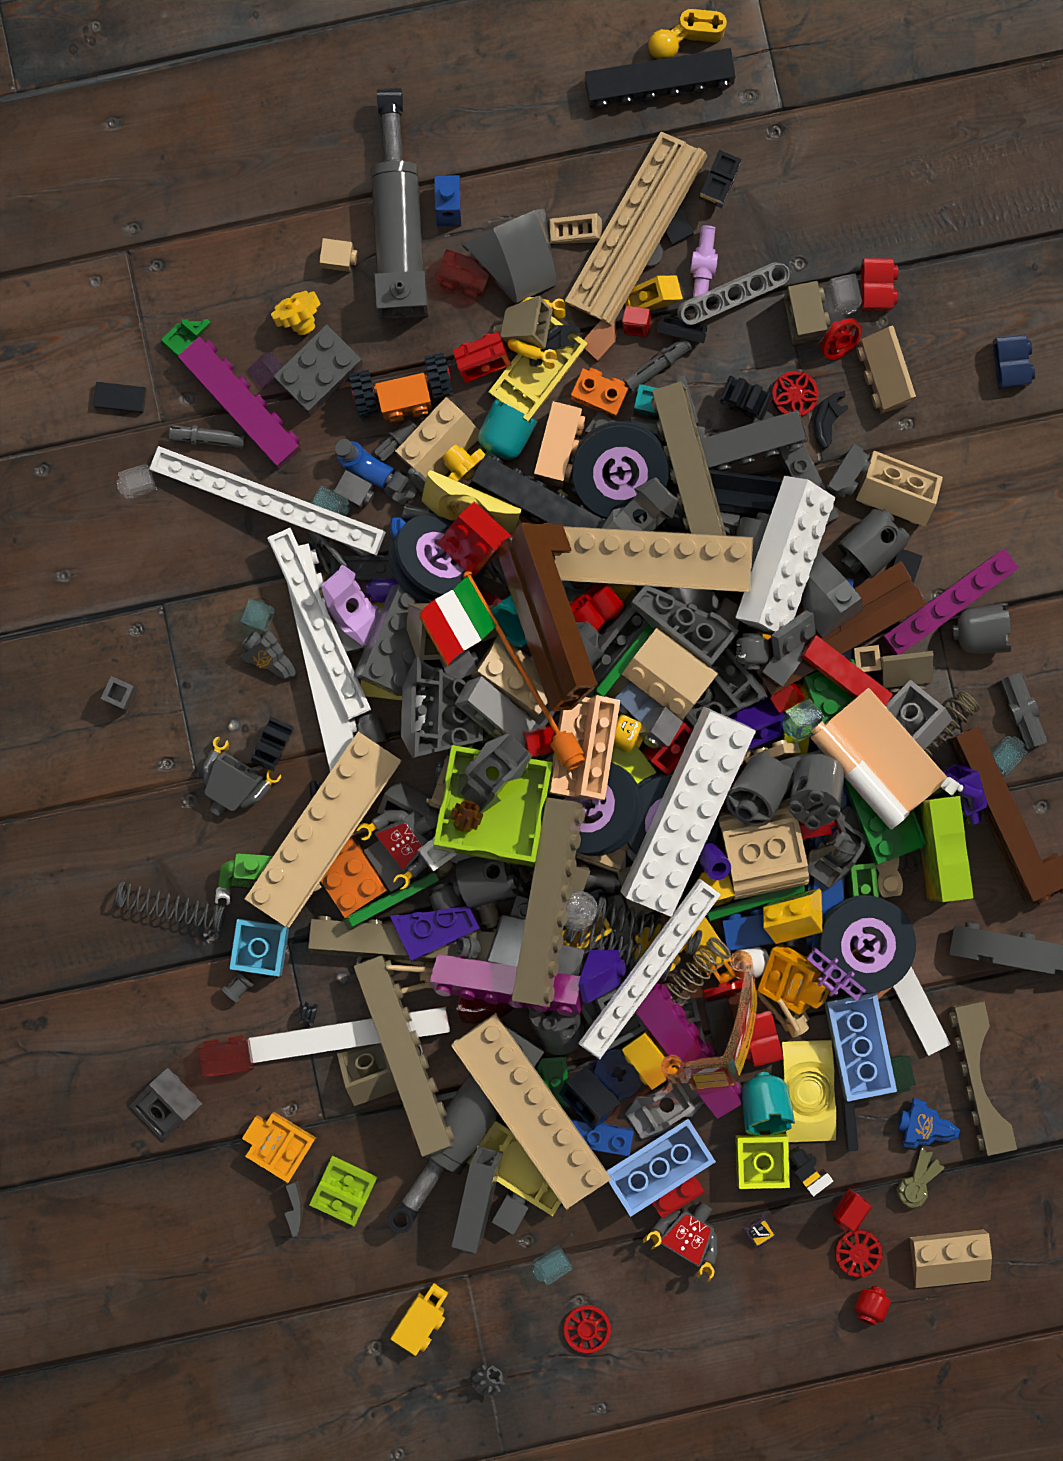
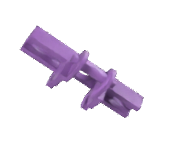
(827, 973)

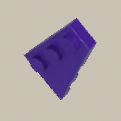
(433, 930)

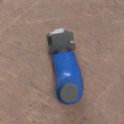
(372, 470)

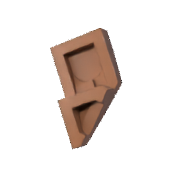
(601, 339)

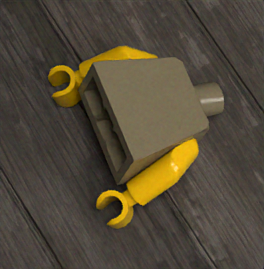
(527, 327)

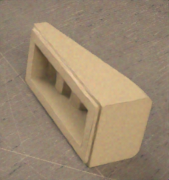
(586, 237)

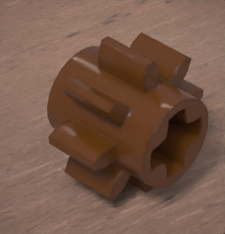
(466, 816)

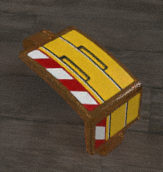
(727, 1069)

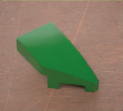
(183, 335)

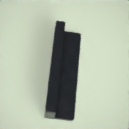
(745, 492)

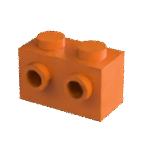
(599, 392)

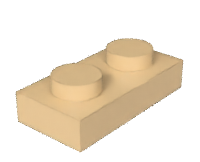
(780, 750)

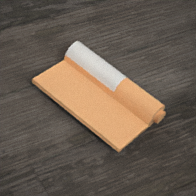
(879, 758)

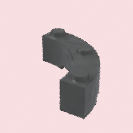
(1007, 949)

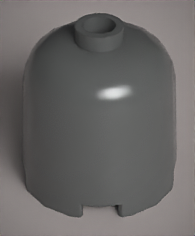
(983, 629)

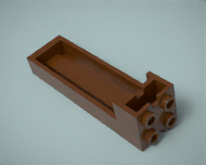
(884, 601)
(546, 612)
(1032, 875)

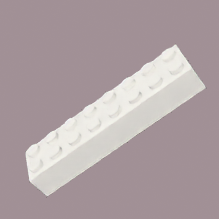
(687, 811)

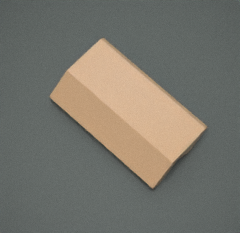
(594, 728)

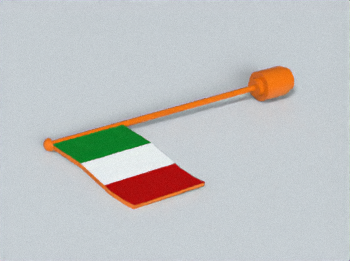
(463, 620)

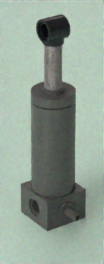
(397, 221)
(471, 1119)

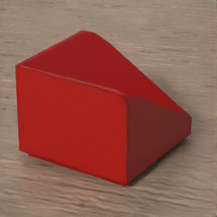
(636, 321)
(787, 697)

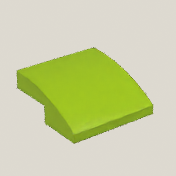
(343, 1191)

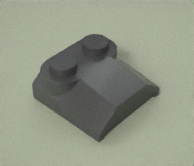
(844, 478)

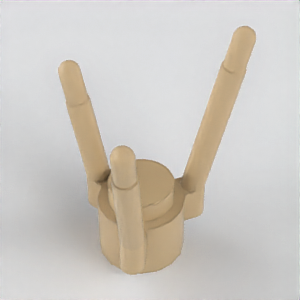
(425, 972)
(793, 1022)

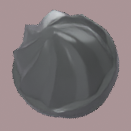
(844, 851)
(467, 947)

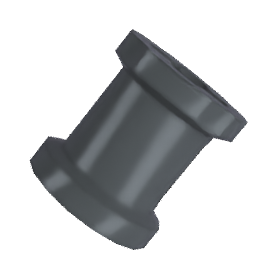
(237, 986)

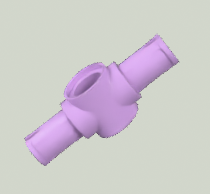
(704, 261)

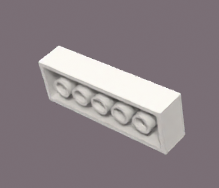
(785, 555)

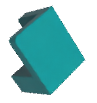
(643, 402)

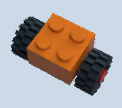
(402, 395)

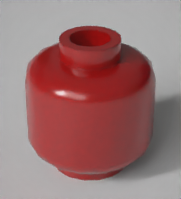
(872, 1305)

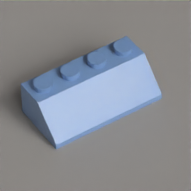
(860, 1046)
(659, 1167)

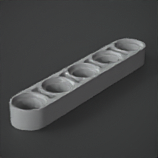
(721, 293)

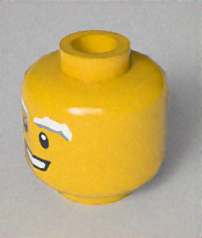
(627, 733)

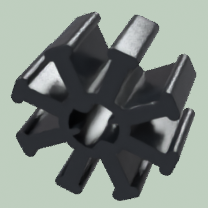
(746, 398)
(272, 744)

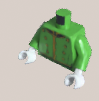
(240, 873)

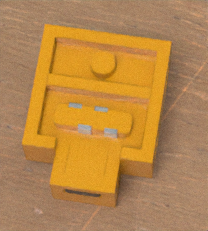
(793, 980)
(277, 1145)

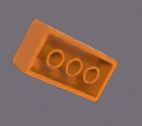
(353, 879)

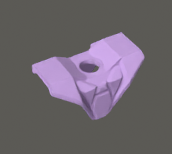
(343, 588)

